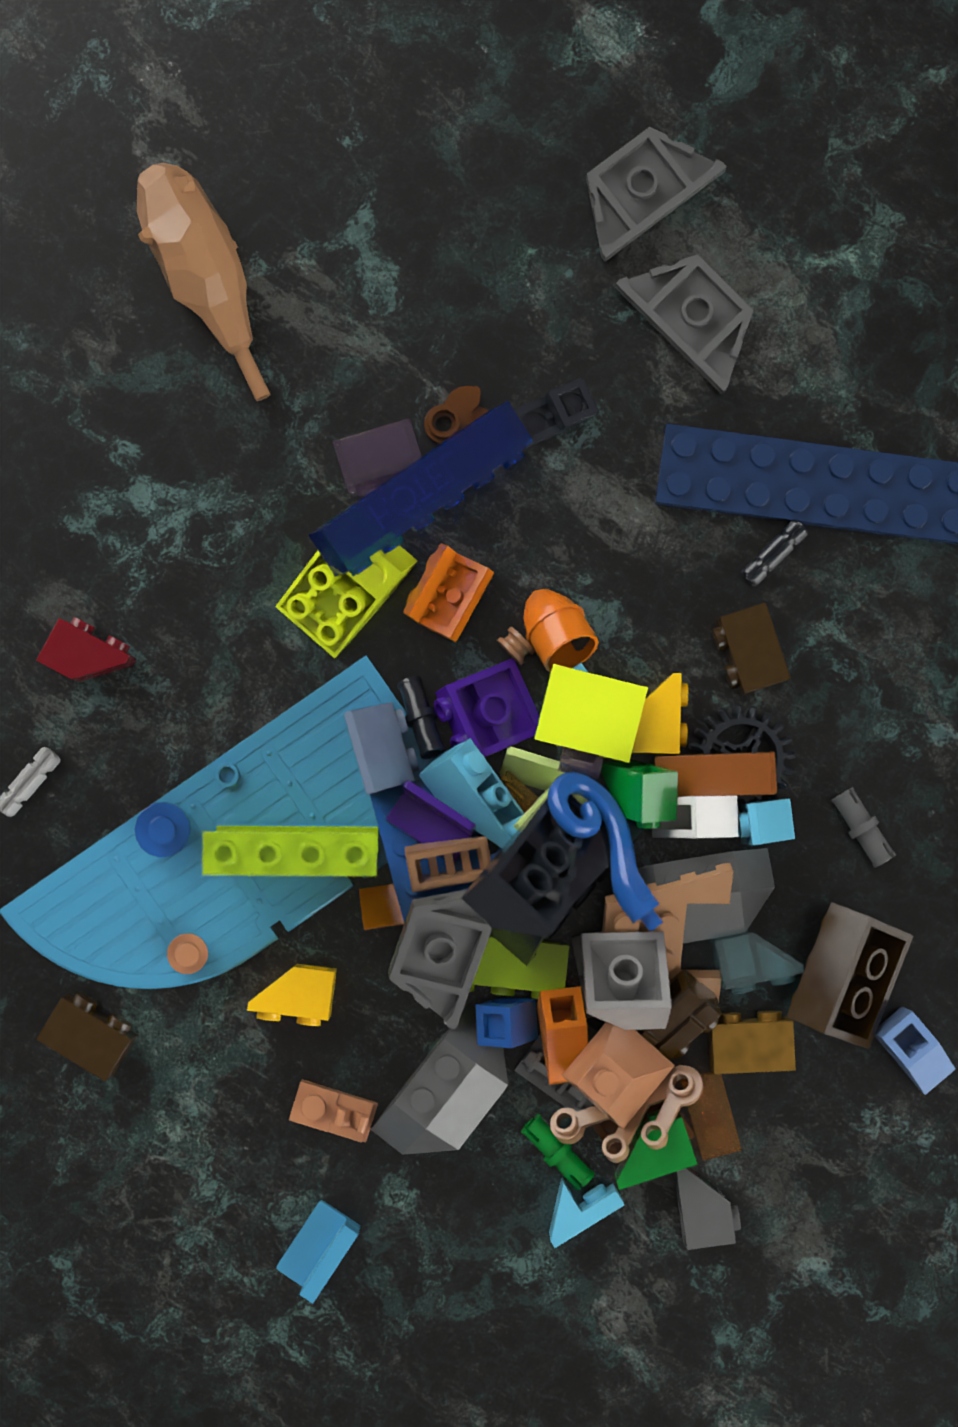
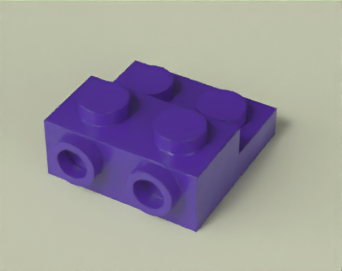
(489, 708)

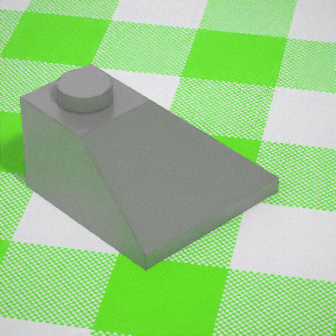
(627, 979)

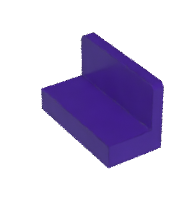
(428, 819)

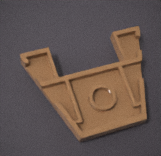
(705, 888)

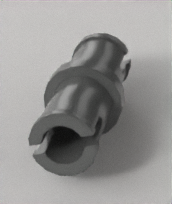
(863, 827)

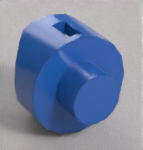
(162, 829)

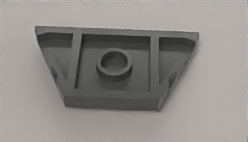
(644, 186)
(693, 313)
(440, 953)

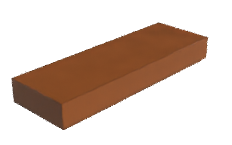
(723, 773)

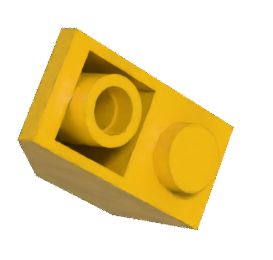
(660, 722)
(300, 993)

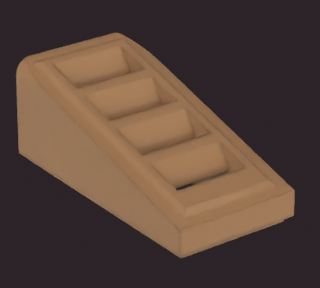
(430, 850)

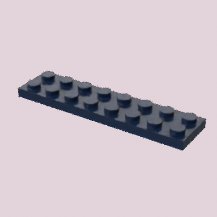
(808, 483)

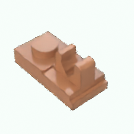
(333, 1111)

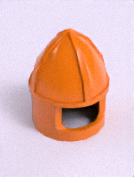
(552, 624)

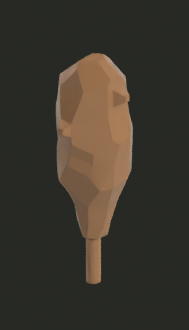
(198, 259)

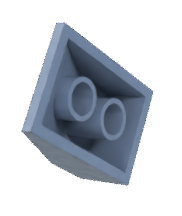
(380, 746)

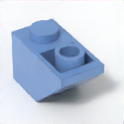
(914, 1049)

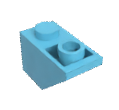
(765, 822)

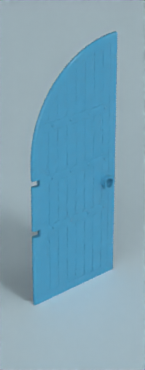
(120, 908)

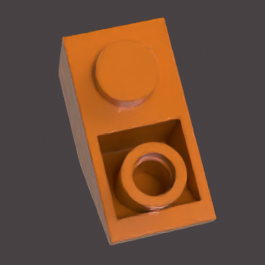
(561, 1029)

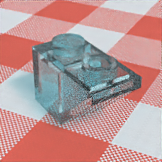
(750, 960)

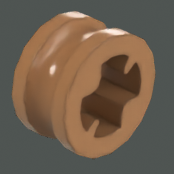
(516, 646)

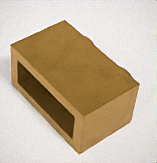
(752, 1044)

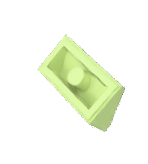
(530, 768)

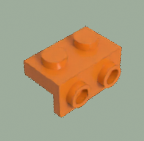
(447, 592)

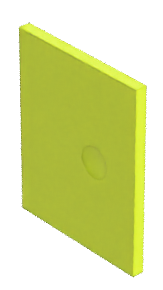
(591, 713)

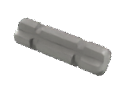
(28, 781)

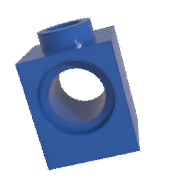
(506, 1022)

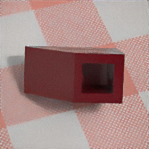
(79, 654)

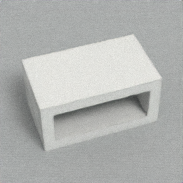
(702, 818)

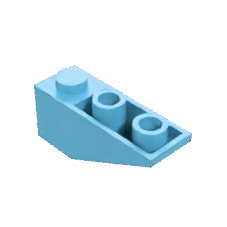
(473, 789)

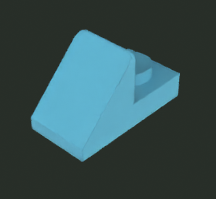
(572, 1218)

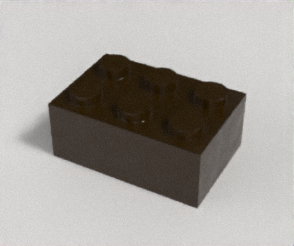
(849, 975)

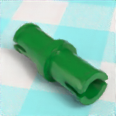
(557, 1153)

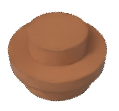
(187, 953)

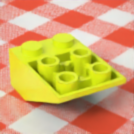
(339, 606)

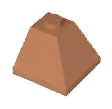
(618, 1072)

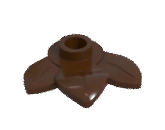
(459, 408)

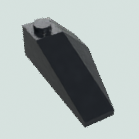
(529, 877)

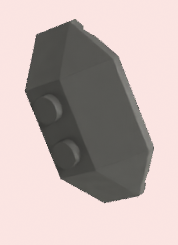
(750, 889)
(445, 1093)

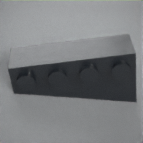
(592, 864)

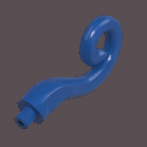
(627, 883)

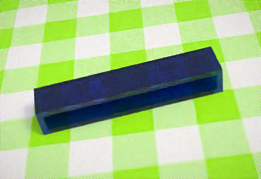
(420, 490)

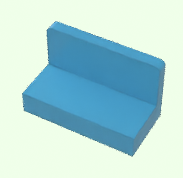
(318, 1249)

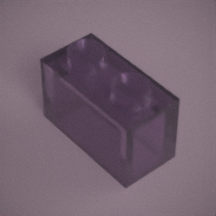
(376, 455)

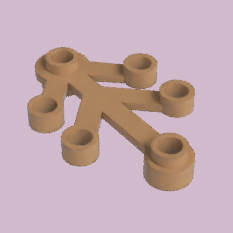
(665, 1092)

